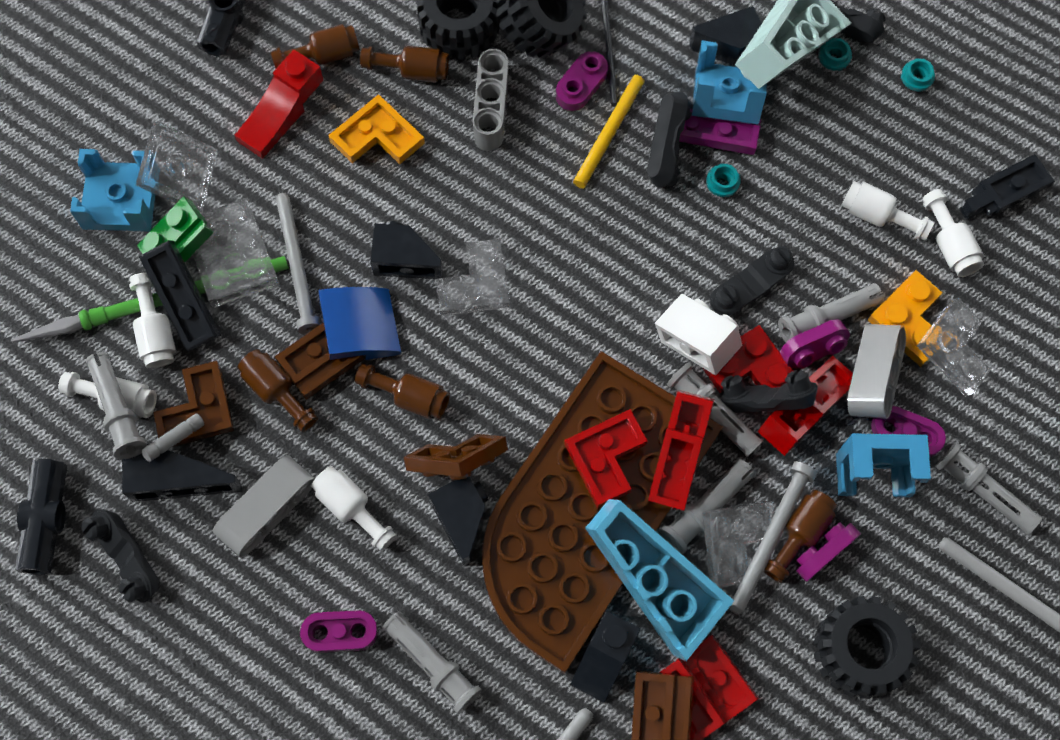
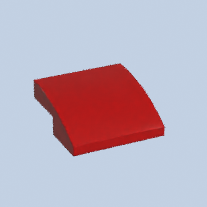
(718, 687)

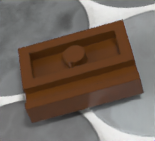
(310, 364)
(662, 706)

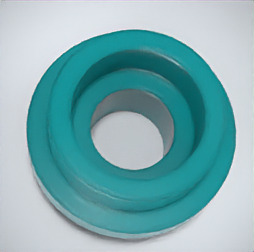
(838, 47)
(921, 68)
(725, 172)

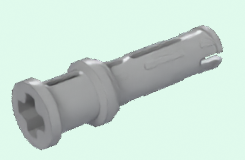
(838, 309)
(119, 419)
(736, 430)
(1024, 518)
(690, 522)
(443, 674)

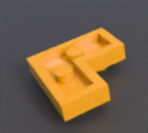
(376, 124)
(905, 308)

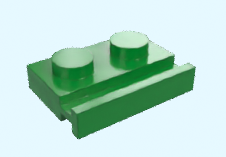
(182, 225)

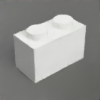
(699, 333)

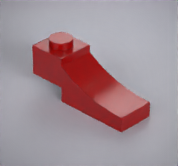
(281, 103)
(788, 427)
(681, 450)

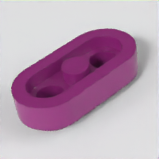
(583, 78)
(815, 344)
(912, 424)
(814, 560)
(340, 629)

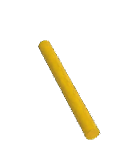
(608, 131)

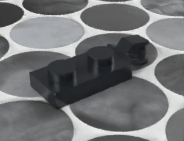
(1008, 188)

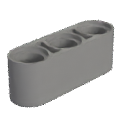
(490, 86)
(876, 371)
(263, 506)

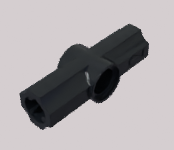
(220, 26)
(41, 517)

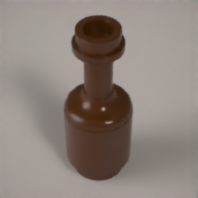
(325, 46)
(413, 62)
(273, 385)
(409, 392)
(804, 529)

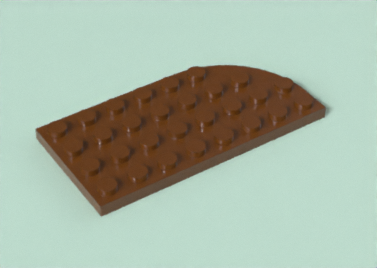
(536, 554)

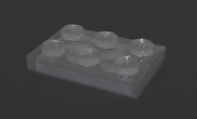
(234, 257)

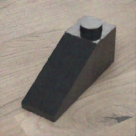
(173, 477)

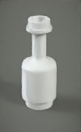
(880, 207)
(955, 239)
(151, 329)
(136, 395)
(348, 502)

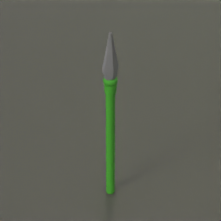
(102, 314)

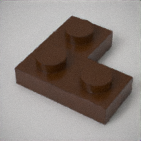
(206, 398)
(456, 461)

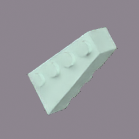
(788, 36)

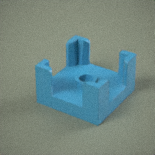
(724, 91)
(111, 195)
(901, 453)

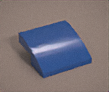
(359, 322)

